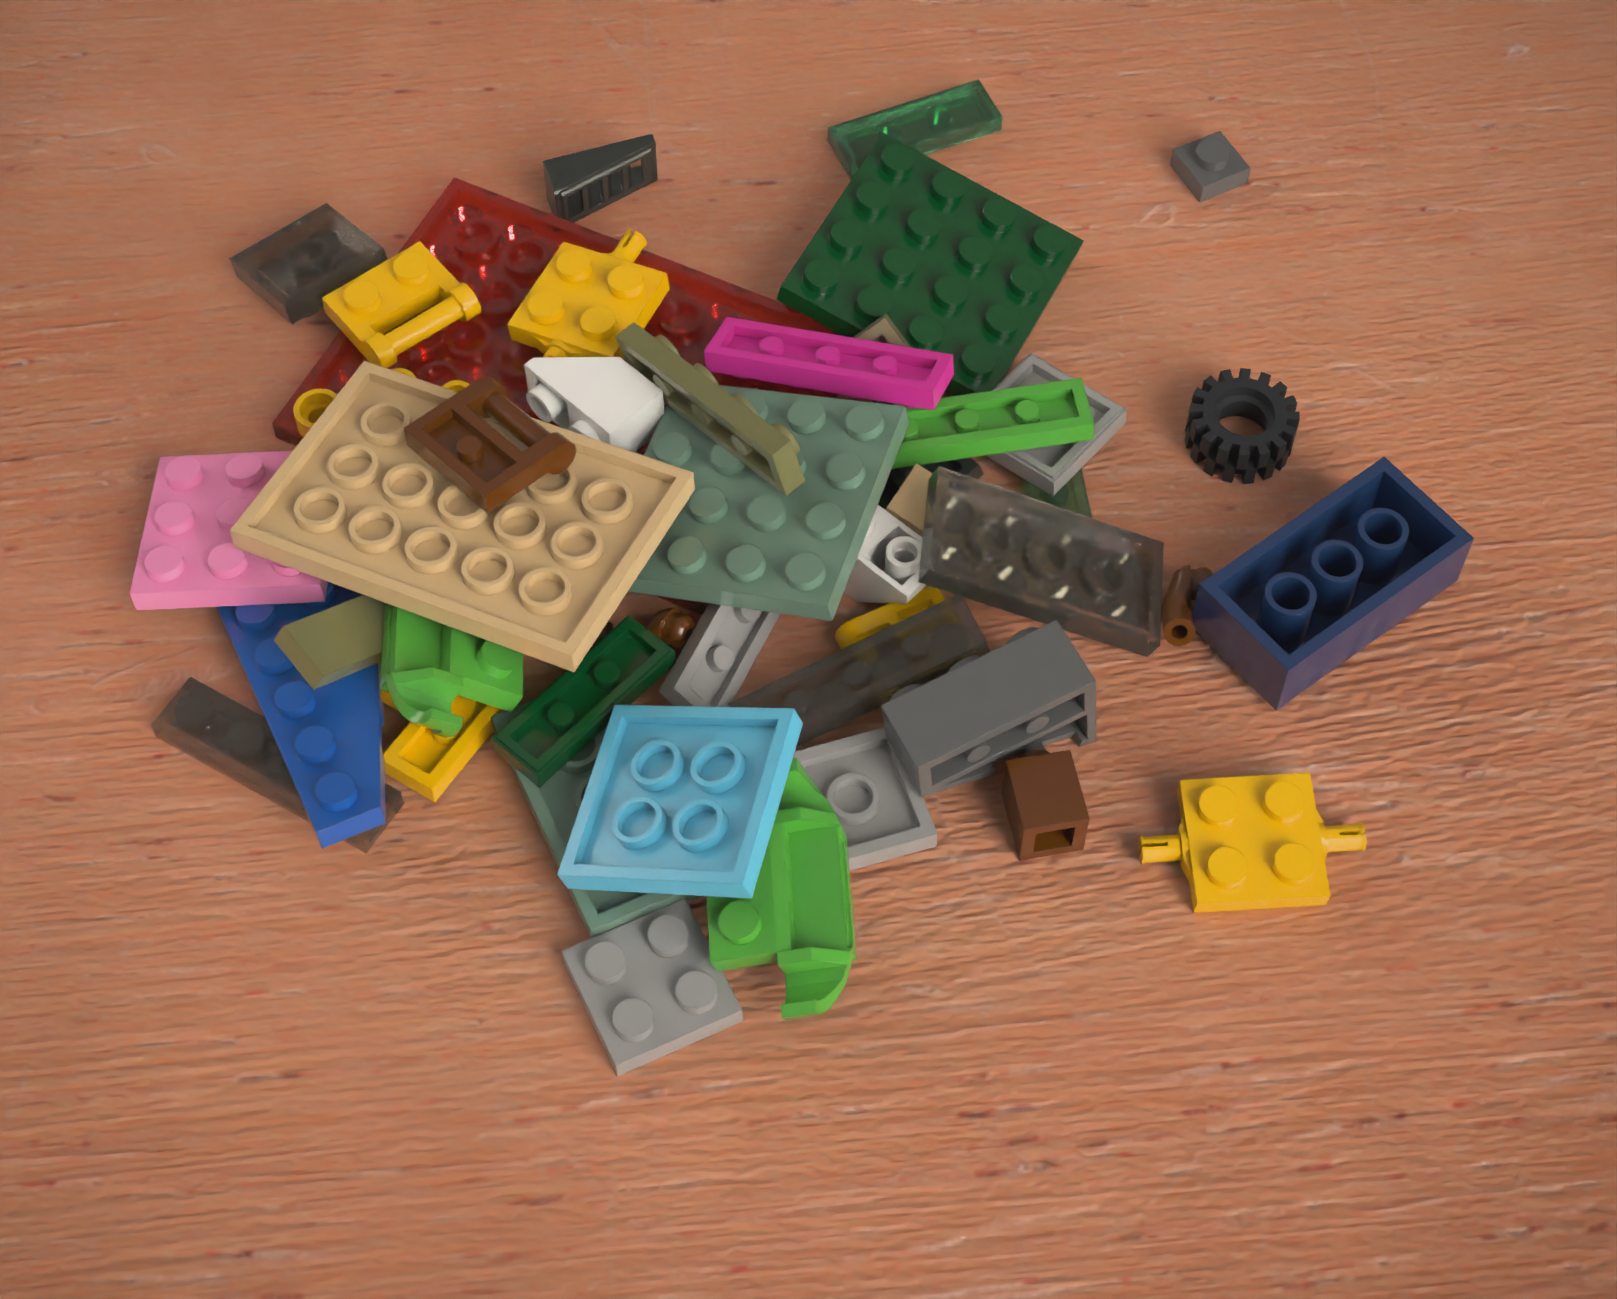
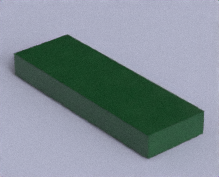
(582, 701)

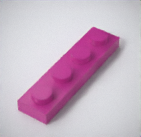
(830, 363)

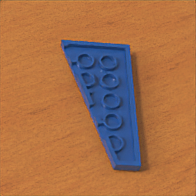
(323, 734)

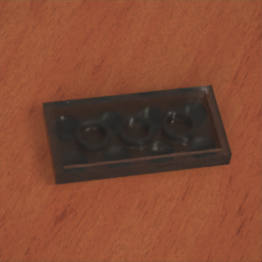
(1042, 562)

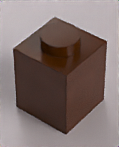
(1044, 804)

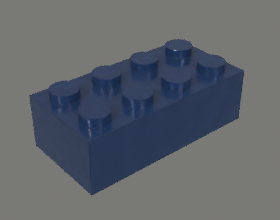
(1330, 582)

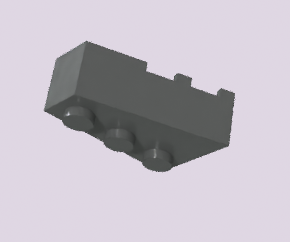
(992, 710)

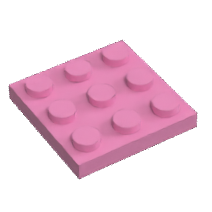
(188, 543)

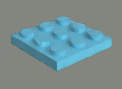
(682, 800)

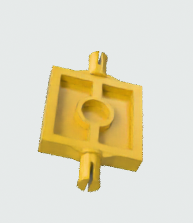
(589, 300)
(1252, 842)

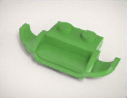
(433, 663)
(798, 905)

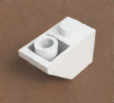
(595, 398)
(886, 562)

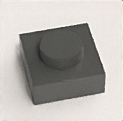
(1209, 166)

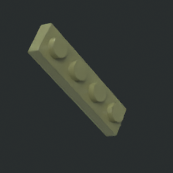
(721, 416)

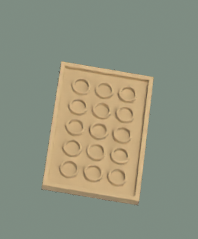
(391, 527)

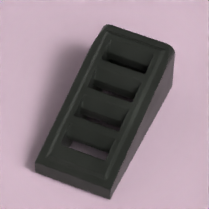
(598, 176)

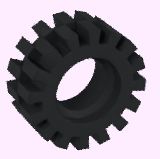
(1245, 399)

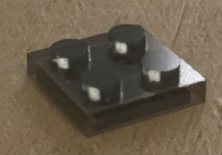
(307, 262)

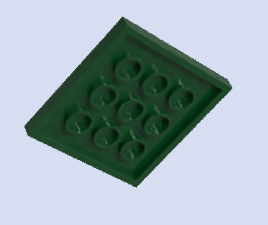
(937, 257)

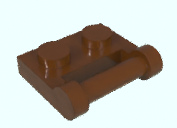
(477, 455)

